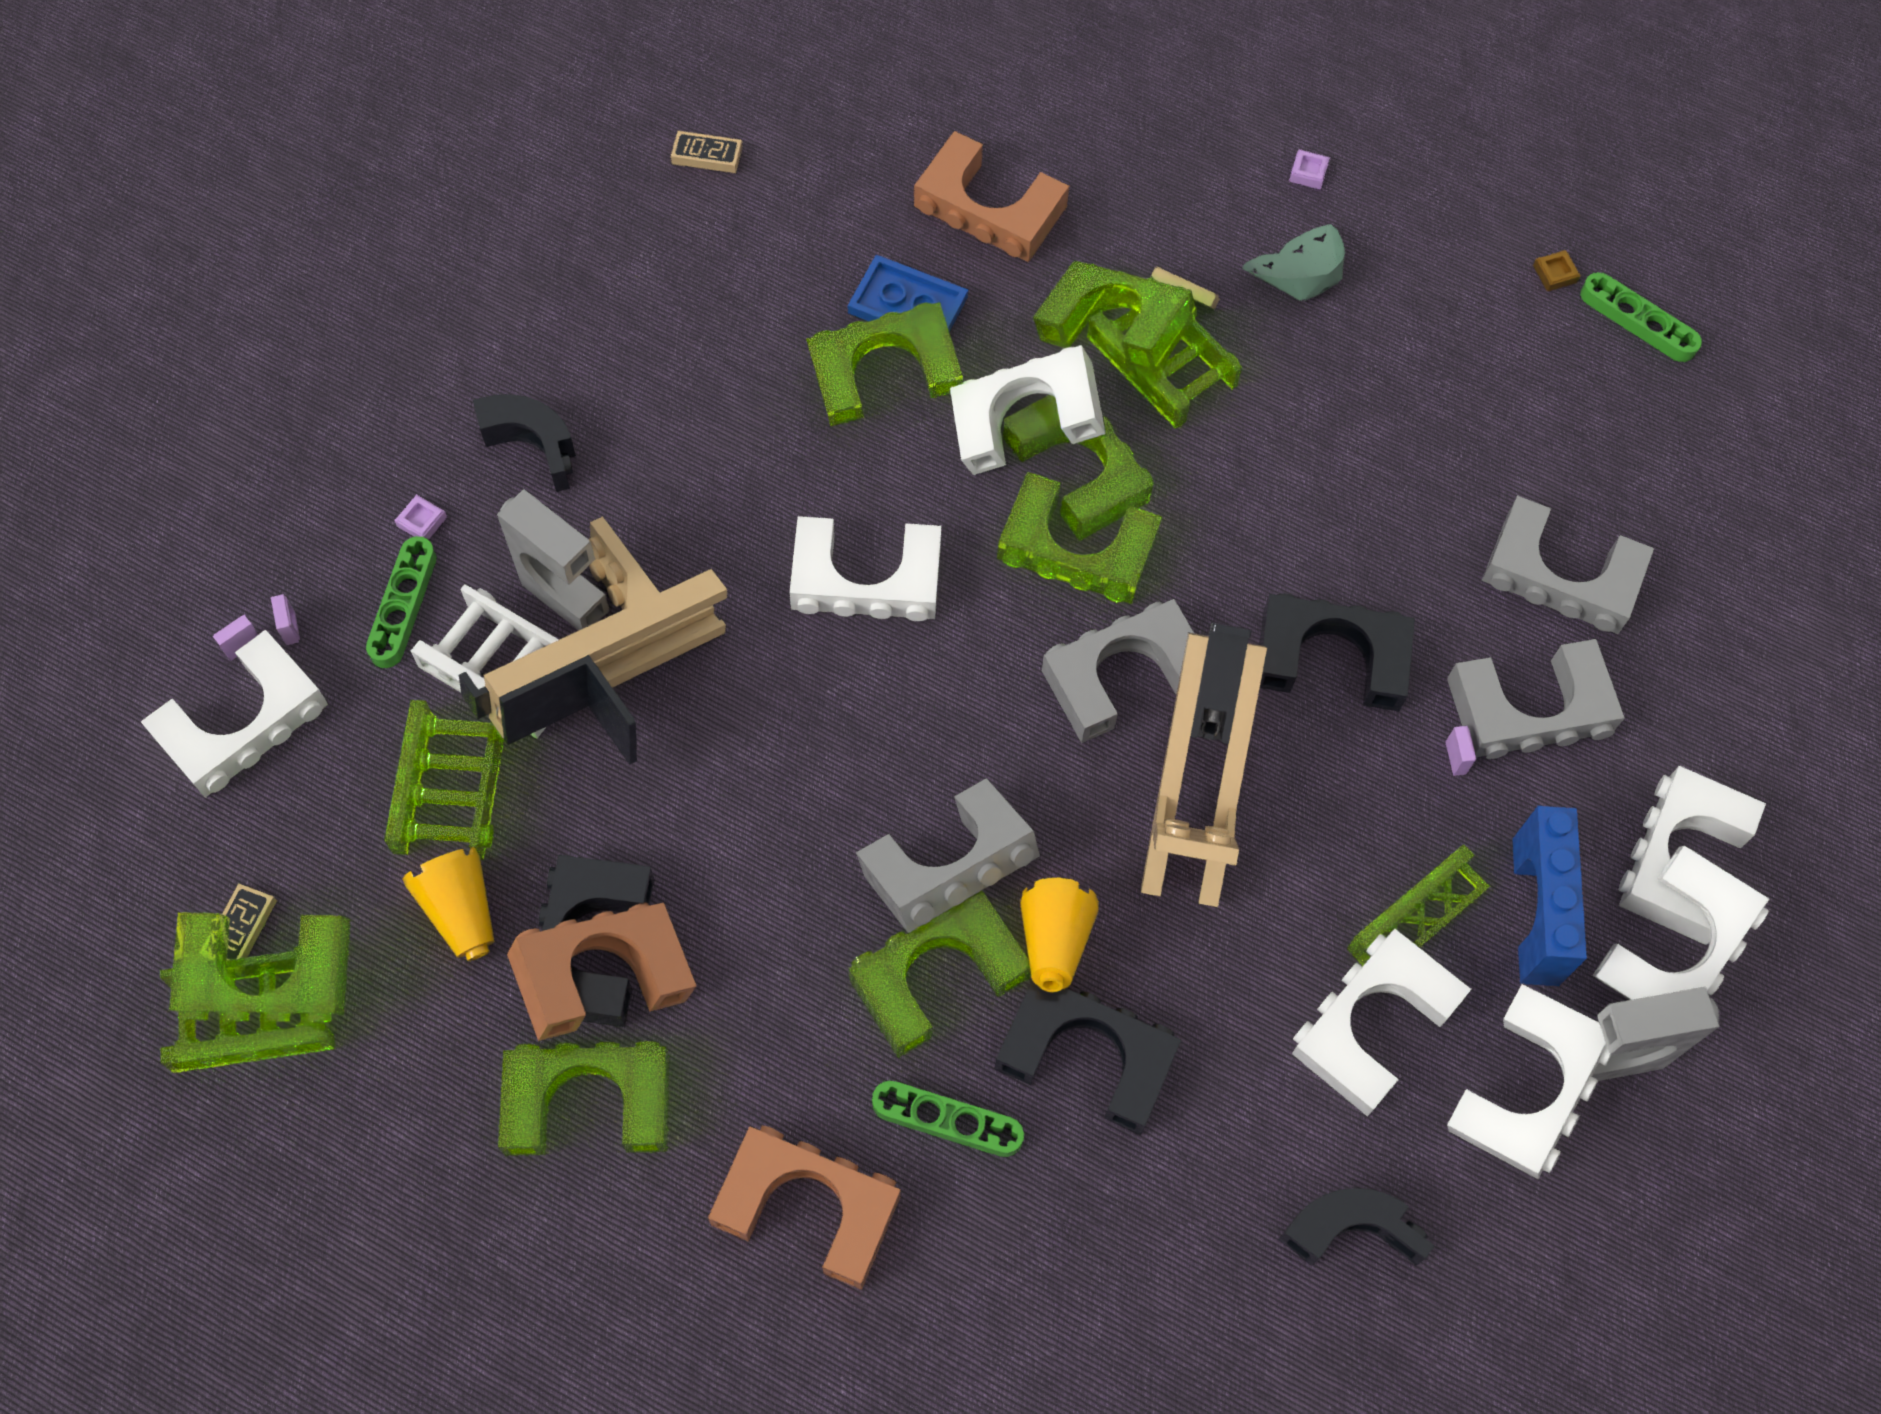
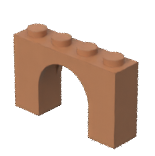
(1014, 228)
(638, 936)
(769, 1161)

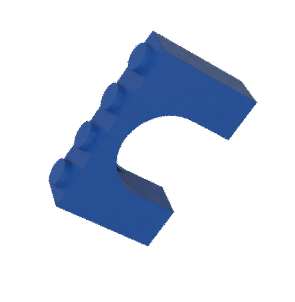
(1550, 850)

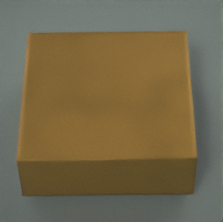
(1556, 270)

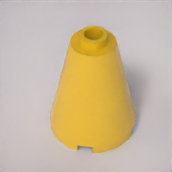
(455, 901)
(1056, 929)

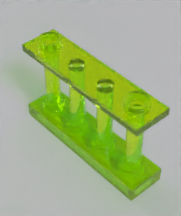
(1155, 387)
(410, 792)
(233, 1048)

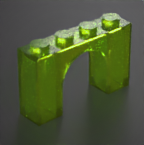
(1087, 289)
(918, 331)
(1100, 500)
(1110, 572)
(967, 927)
(205, 987)
(535, 1075)

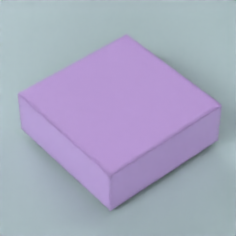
(1309, 169)
(420, 518)
(285, 619)
(235, 636)
(1460, 750)

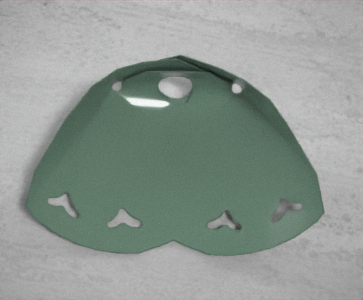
(1303, 273)

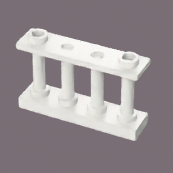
(438, 661)

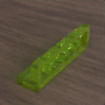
(1415, 899)

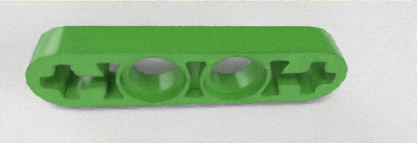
(1643, 312)
(406, 602)
(949, 1112)

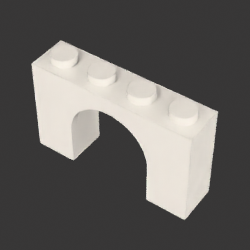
(983, 402)
(907, 593)
(215, 759)
(1684, 803)
(1730, 910)
(1393, 968)
(1531, 1139)

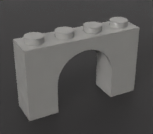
(550, 560)
(1520, 570)
(1072, 671)
(1498, 727)
(924, 892)
(1654, 1030)

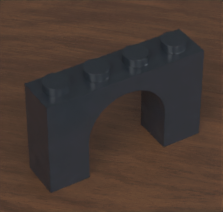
(1380, 637)
(589, 886)
(1143, 1048)

